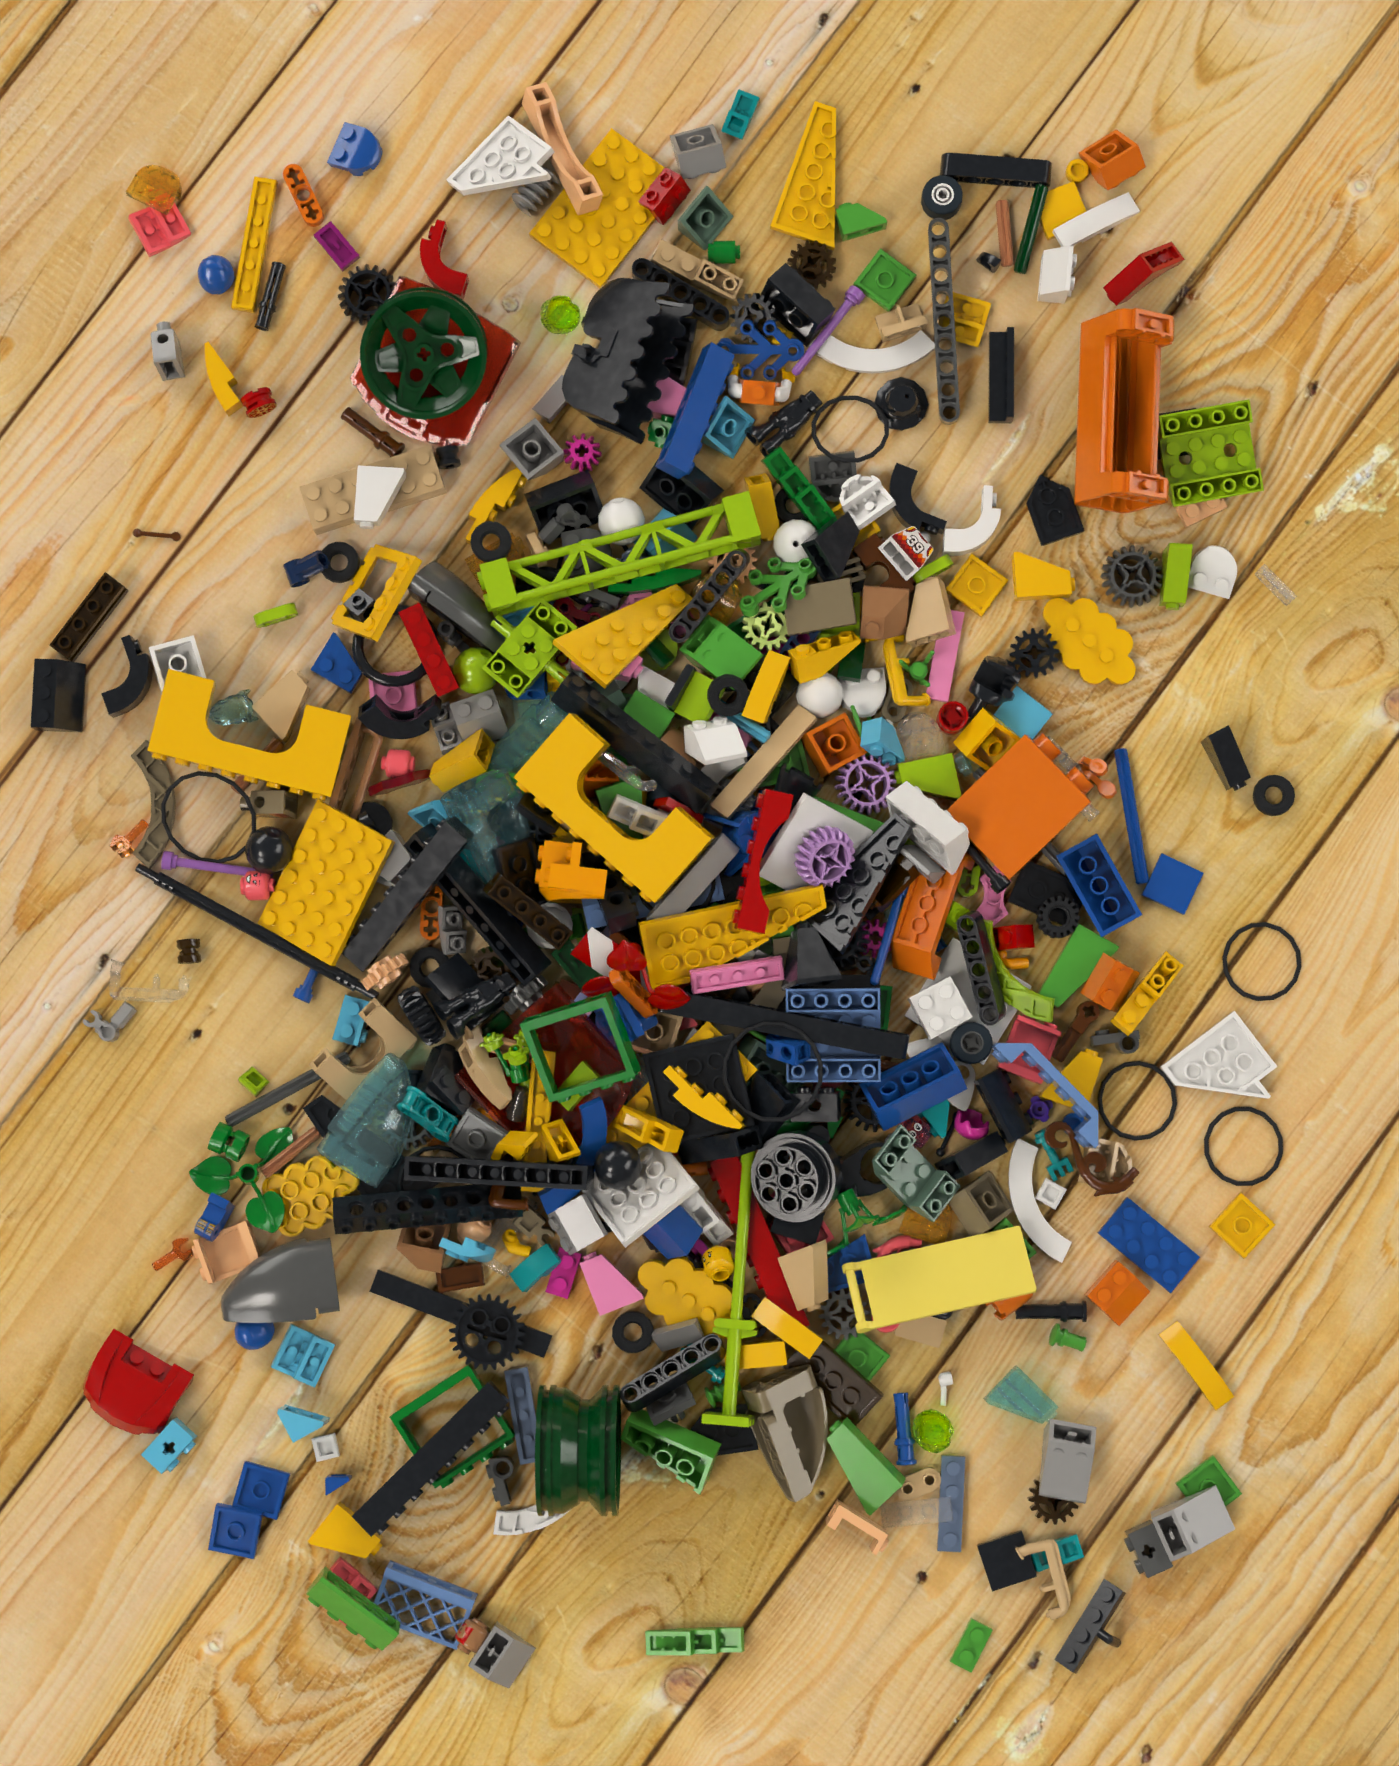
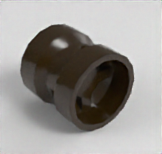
(188, 954)

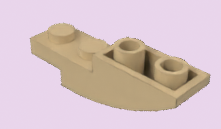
(696, 271)
(484, 1071)

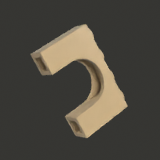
(393, 1037)

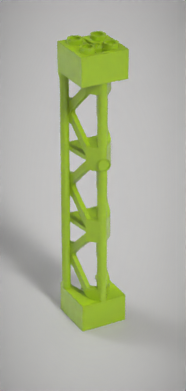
(502, 596)

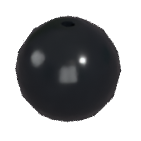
(268, 850)
(617, 1164)

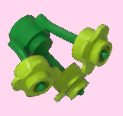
(516, 1055)

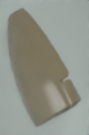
(790, 1427)

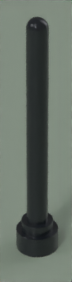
(998, 881)

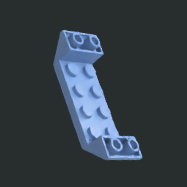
(1087, 1130)

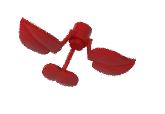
(629, 957)

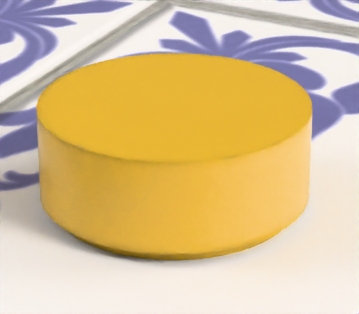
(1077, 171)

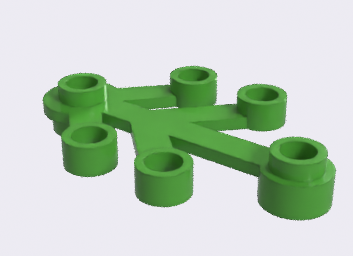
(799, 570)

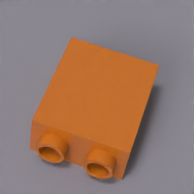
(1021, 804)

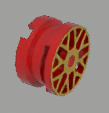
(258, 402)

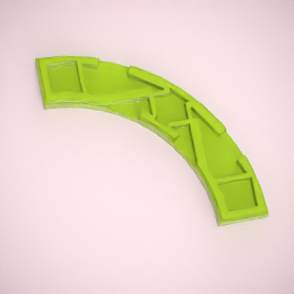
(1013, 991)

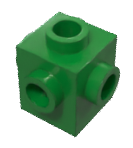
(659, 429)

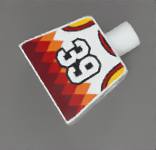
(907, 550)

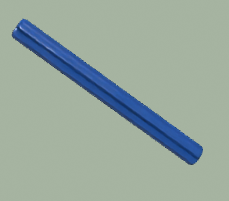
(1131, 816)

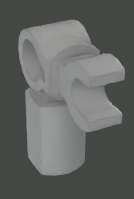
(110, 1031)

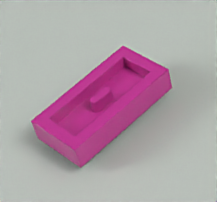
(564, 1274)

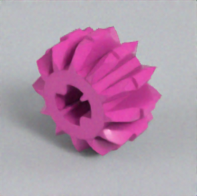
(575, 448)
(876, 929)

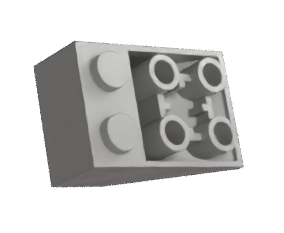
(1066, 1460)
(1192, 1522)

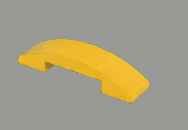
(1196, 1365)

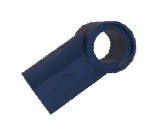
(300, 570)

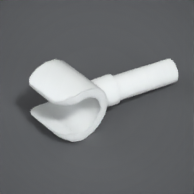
(944, 1379)

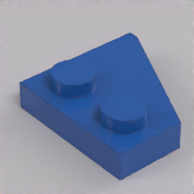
(337, 665)

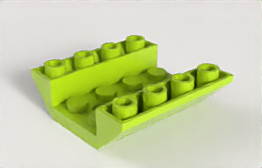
(1204, 436)

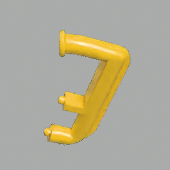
(896, 676)

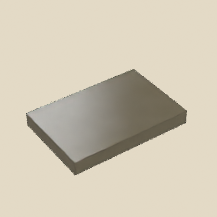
(823, 607)

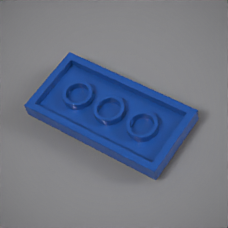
(1148, 1244)

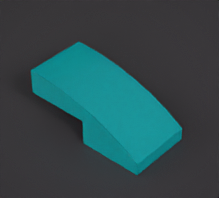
(740, 114)
(534, 1267)
(1069, 1551)

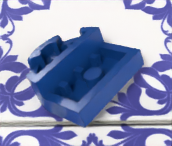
(355, 150)

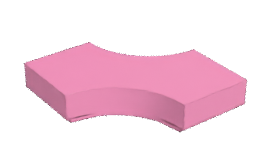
(992, 905)

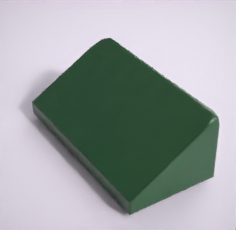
(659, 653)

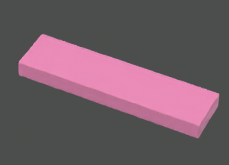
(944, 662)
(736, 974)

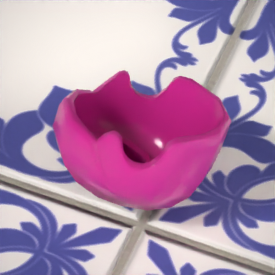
(970, 1124)

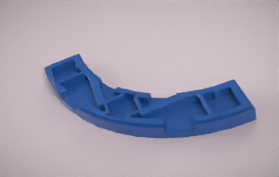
(594, 1137)

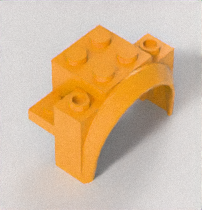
(563, 878)

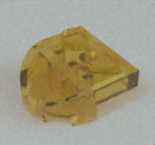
(155, 188)
(727, 604)
(922, 1228)

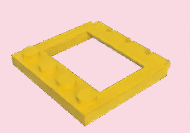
(390, 598)

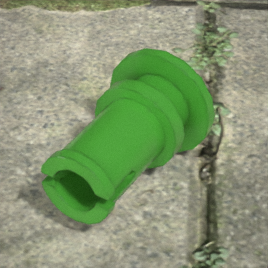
(1063, 1337)
(716, 1394)

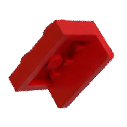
(665, 195)

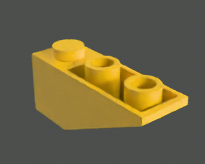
(817, 658)

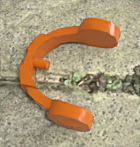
(1095, 768)

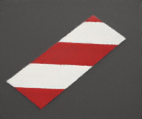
(594, 950)

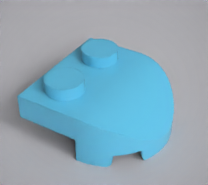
(469, 1249)

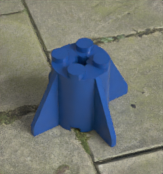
(739, 832)

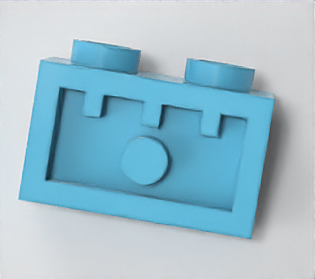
(350, 1026)

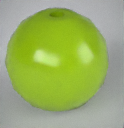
(469, 671)

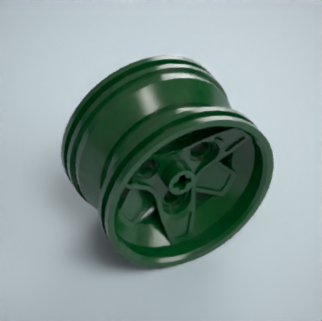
(405, 356)
(577, 1450)

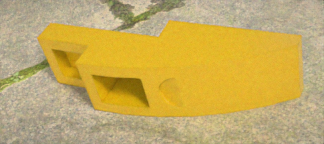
(498, 495)
(1146, 993)
(710, 1107)

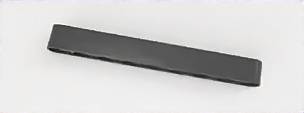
(940, 310)

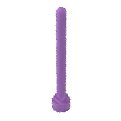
(853, 297)
(171, 861)

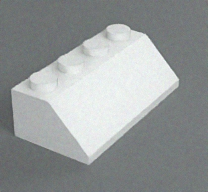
(931, 827)

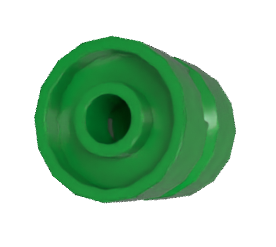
(221, 1138)

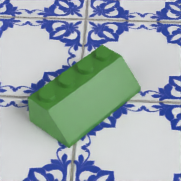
(353, 1609)

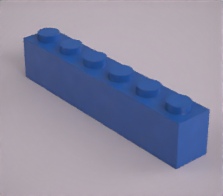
(695, 411)

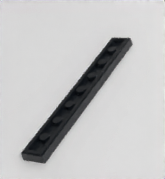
(444, 1306)

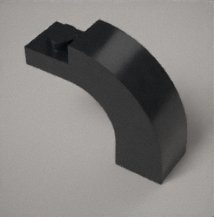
(905, 509)
(137, 684)
(398, 724)

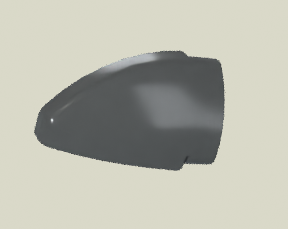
(460, 605)
(284, 1285)

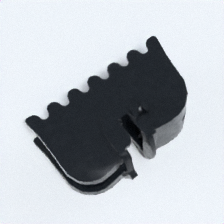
(635, 340)

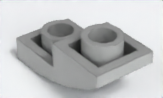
(446, 729)
(450, 930)

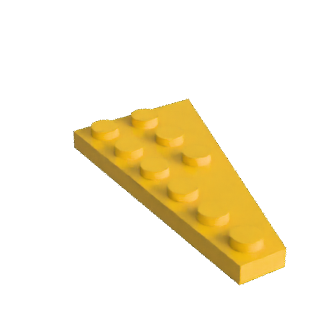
(808, 196)
(618, 638)

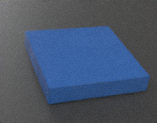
(1172, 884)
(261, 1489)
(235, 1530)

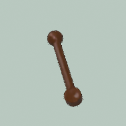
(175, 535)

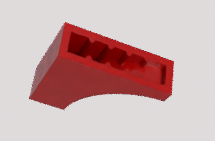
(1142, 271)

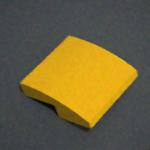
(969, 318)

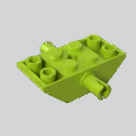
(510, 662)

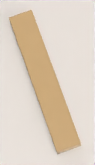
(763, 762)

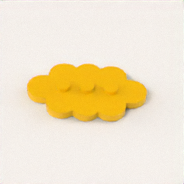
(1089, 641)
(309, 1192)
(684, 1293)

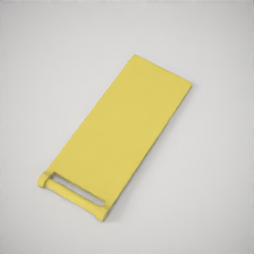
(941, 1278)

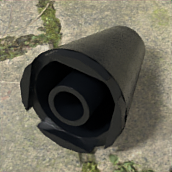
(795, 783)

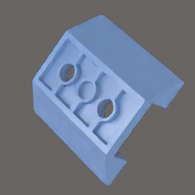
(841, 1004)

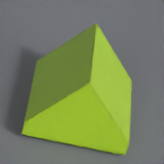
(253, 1081)

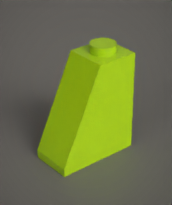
(1175, 572)
(933, 775)

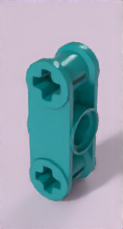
(416, 1106)

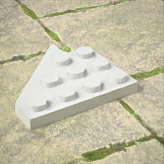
(503, 160)
(1222, 1061)

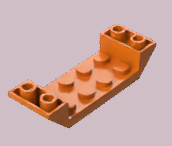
(923, 922)

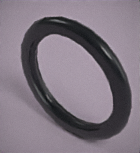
(377, 677)

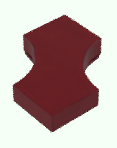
(393, 784)

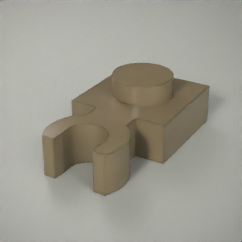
(532, 1224)

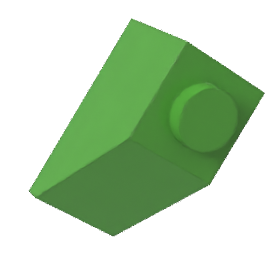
(858, 221)

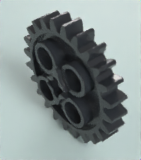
(480, 1353)

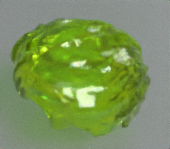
(560, 315)
(932, 1430)

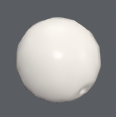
(620, 515)
(789, 539)
(821, 695)

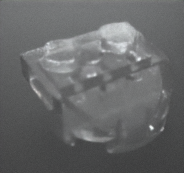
(919, 737)

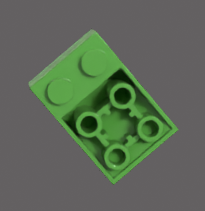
(720, 650)

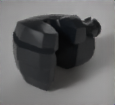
(993, 683)

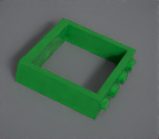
(571, 1010)
(482, 1454)

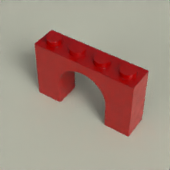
(428, 649)

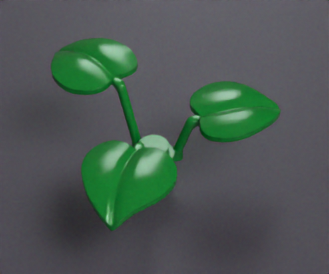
(214, 1176)
(850, 1204)

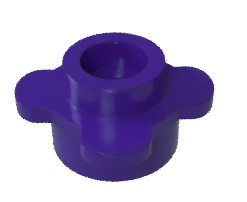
(1045, 1105)

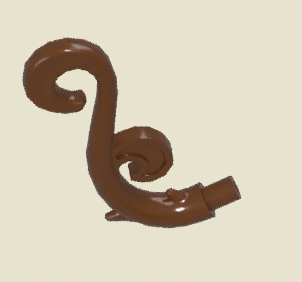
(1116, 1186)

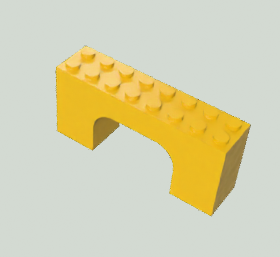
(184, 735)
(557, 781)

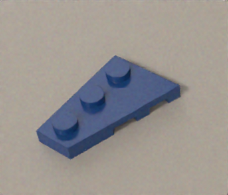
(854, 1252)

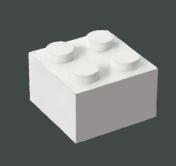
(940, 1008)

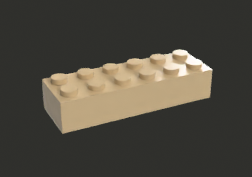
(332, 499)

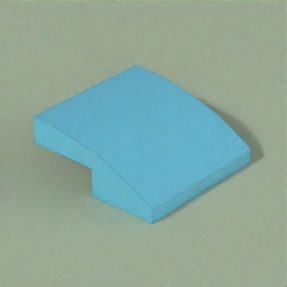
(1023, 714)
(302, 1355)

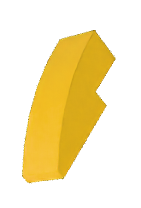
(221, 381)
(766, 687)
(648, 1129)
(787, 1328)

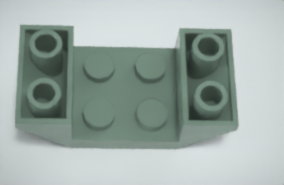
(912, 1176)

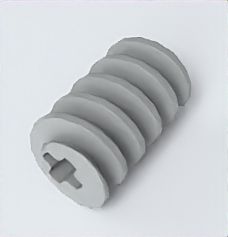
(532, 192)

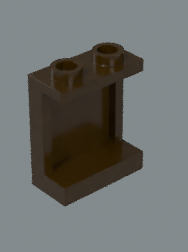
(898, 879)

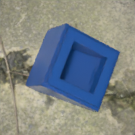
(334, 1481)

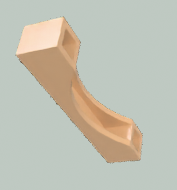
(576, 180)

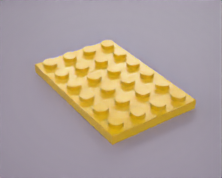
(604, 237)
(326, 882)

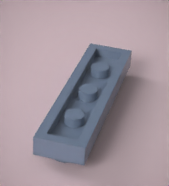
(522, 1412)
(952, 1484)

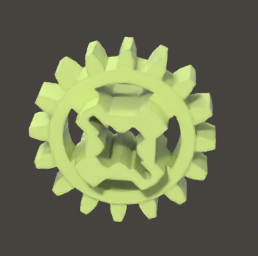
(758, 625)

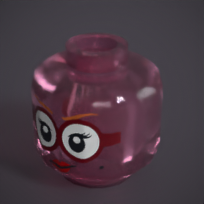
(918, 1129)

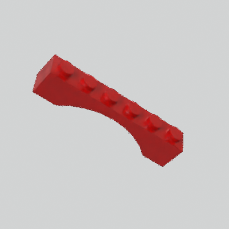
(752, 909)

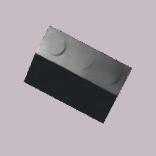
(798, 304)
(575, 490)
(682, 494)
(58, 695)
(1004, 1105)

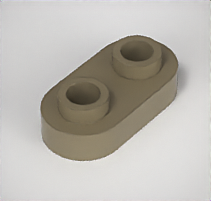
(889, 703)

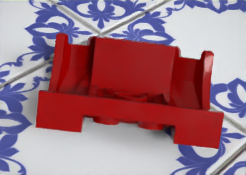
(133, 1386)

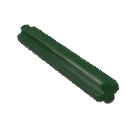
(1030, 229)

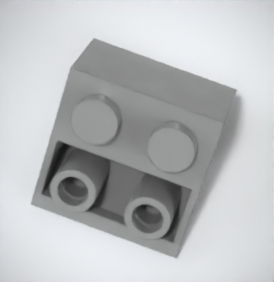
(501, 1656)

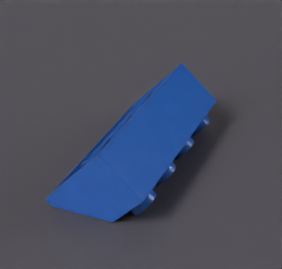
(1099, 885)
(914, 1086)

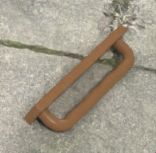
(347, 767)

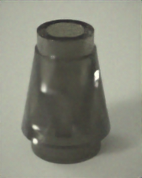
(517, 1107)

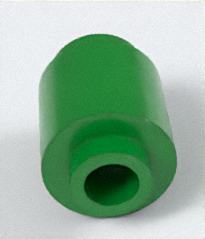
(723, 252)

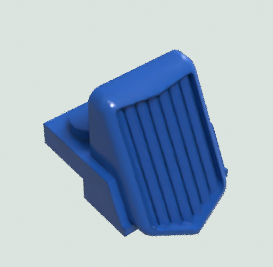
(632, 1019)

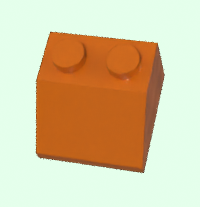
(1113, 159)
(833, 745)
(1110, 983)
(1117, 1292)

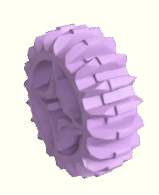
(870, 793)
(824, 856)

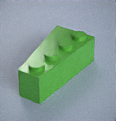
(673, 1447)

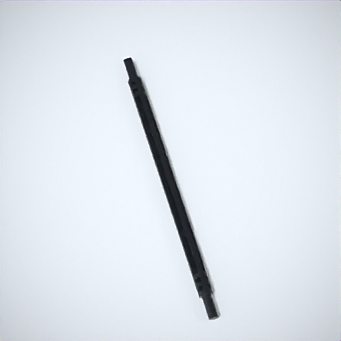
(255, 930)

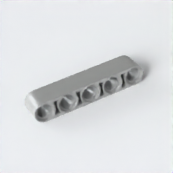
(696, 878)

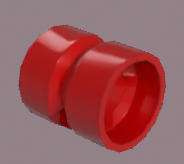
(952, 717)

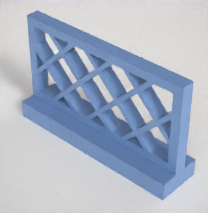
(435, 1589)

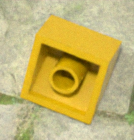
(986, 739)

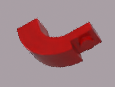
(437, 273)

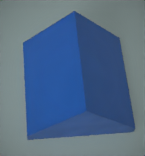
(675, 1233)

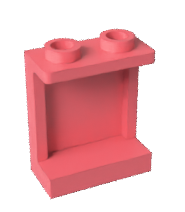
(1041, 1036)

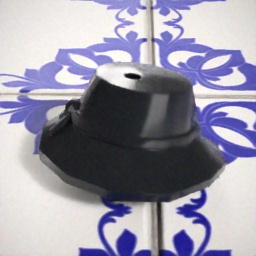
(902, 411)

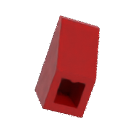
(1014, 937)

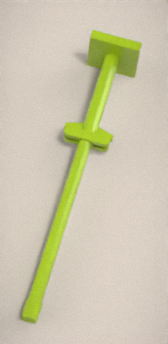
(734, 1327)

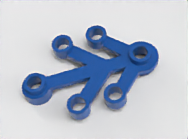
(764, 349)

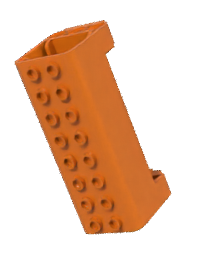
(1120, 411)

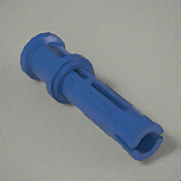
(904, 1438)

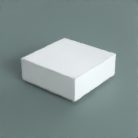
(1050, 1193)
(325, 1447)

